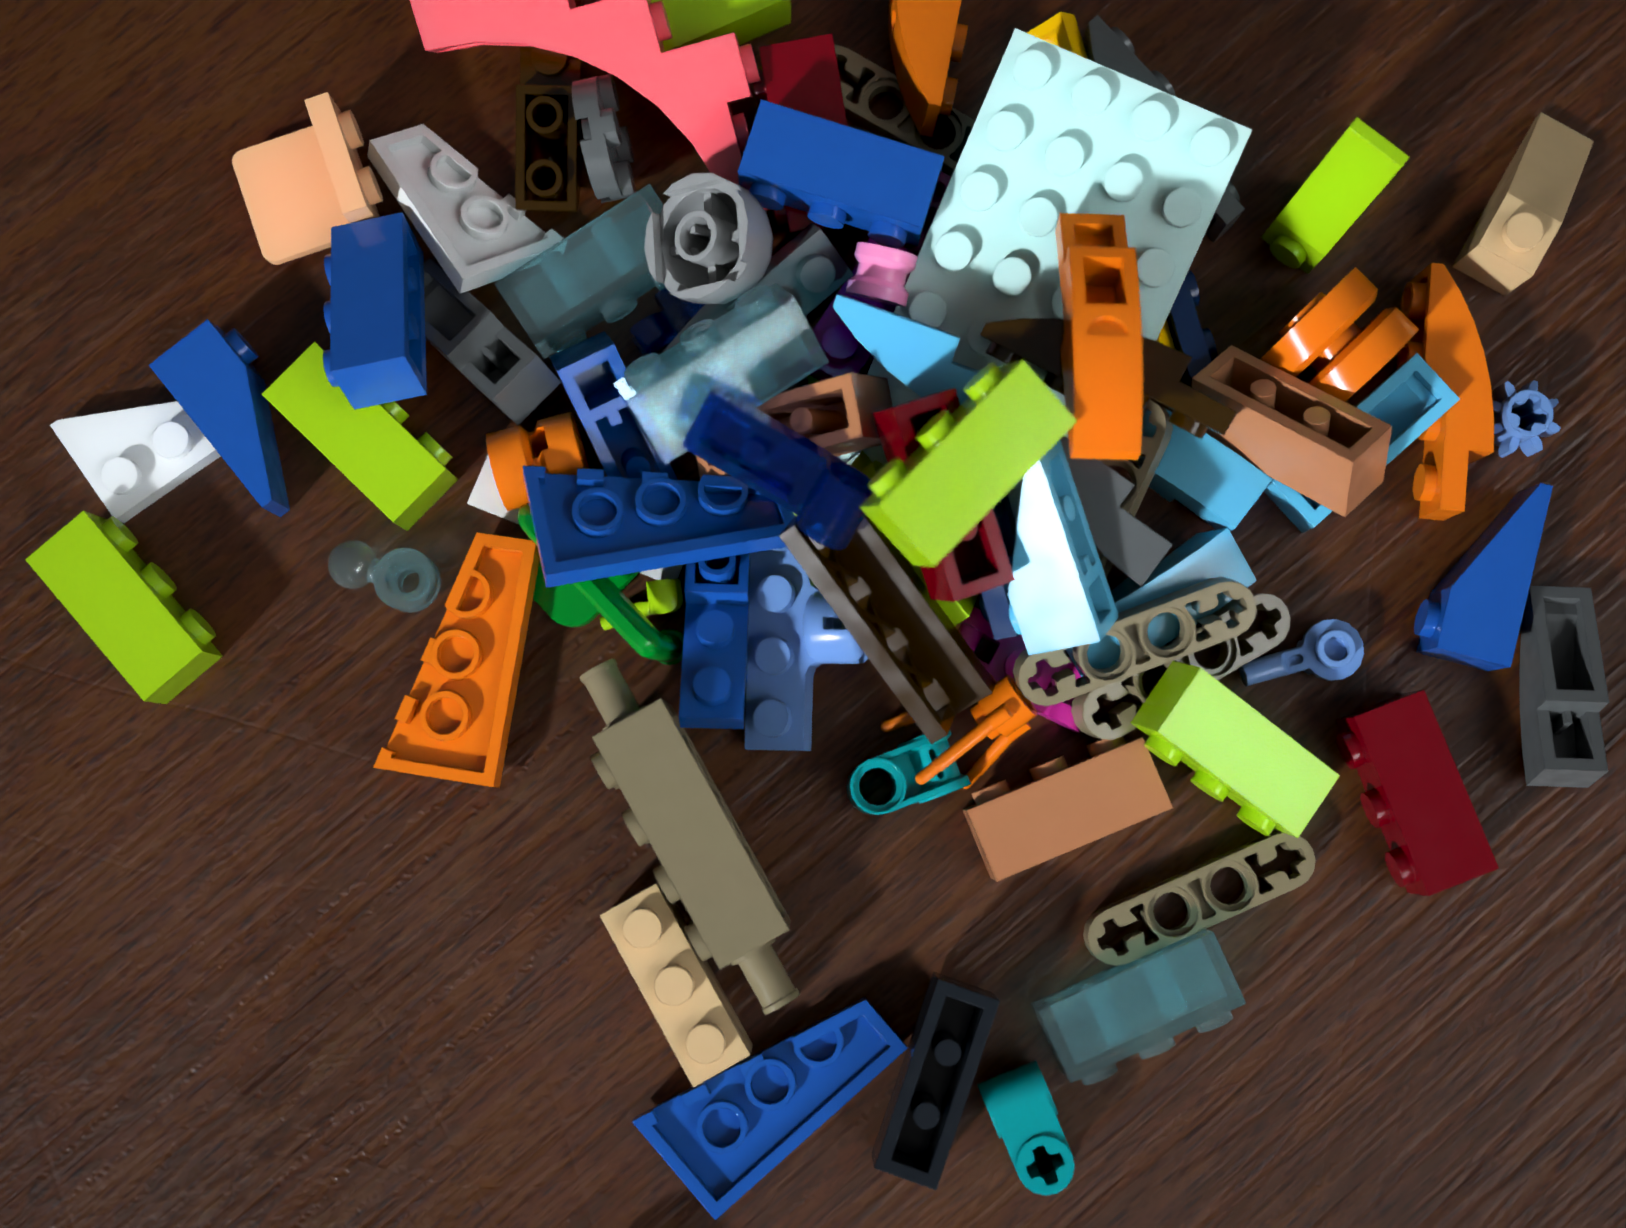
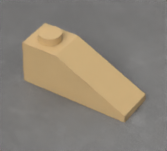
(1526, 207)

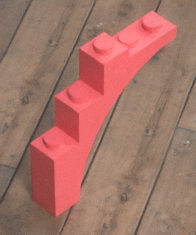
(624, 39)

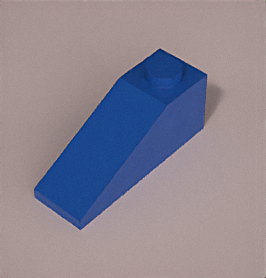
(588, 379)
(223, 396)
(1482, 600)

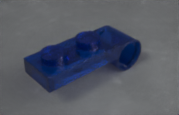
(781, 466)

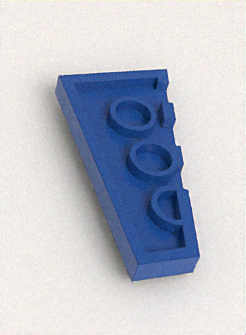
(624, 525)
(764, 1107)

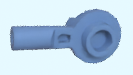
(1327, 651)

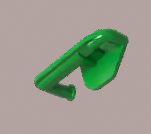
(583, 601)

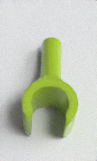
(663, 598)

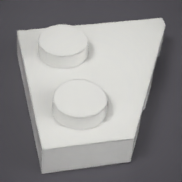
(135, 453)

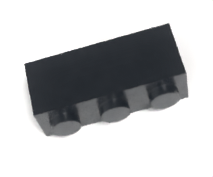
(934, 1080)

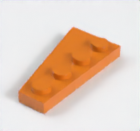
(467, 688)

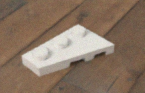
(458, 216)

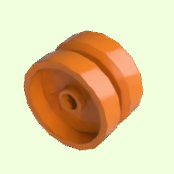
(1334, 345)

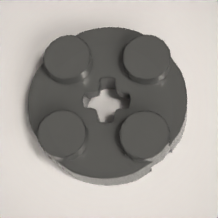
(605, 144)

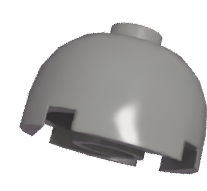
(708, 240)

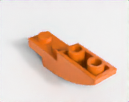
(922, 45)
(1101, 336)
(1454, 351)

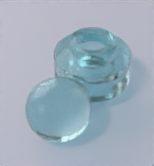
(356, 565)

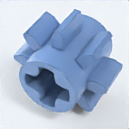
(1533, 412)

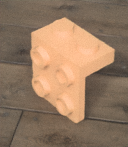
(307, 183)

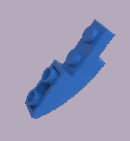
(715, 643)

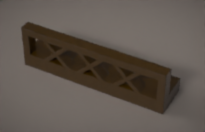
(895, 624)

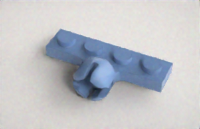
(788, 638)

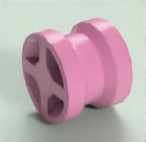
(881, 274)

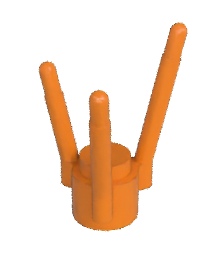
(999, 713)

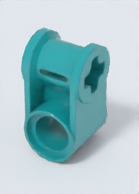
(901, 767)
(1026, 1120)

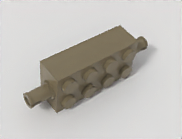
(692, 834)

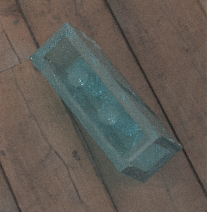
(585, 277)
(748, 352)
(1139, 1007)

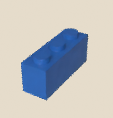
(839, 174)
(376, 312)

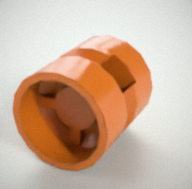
(551, 445)

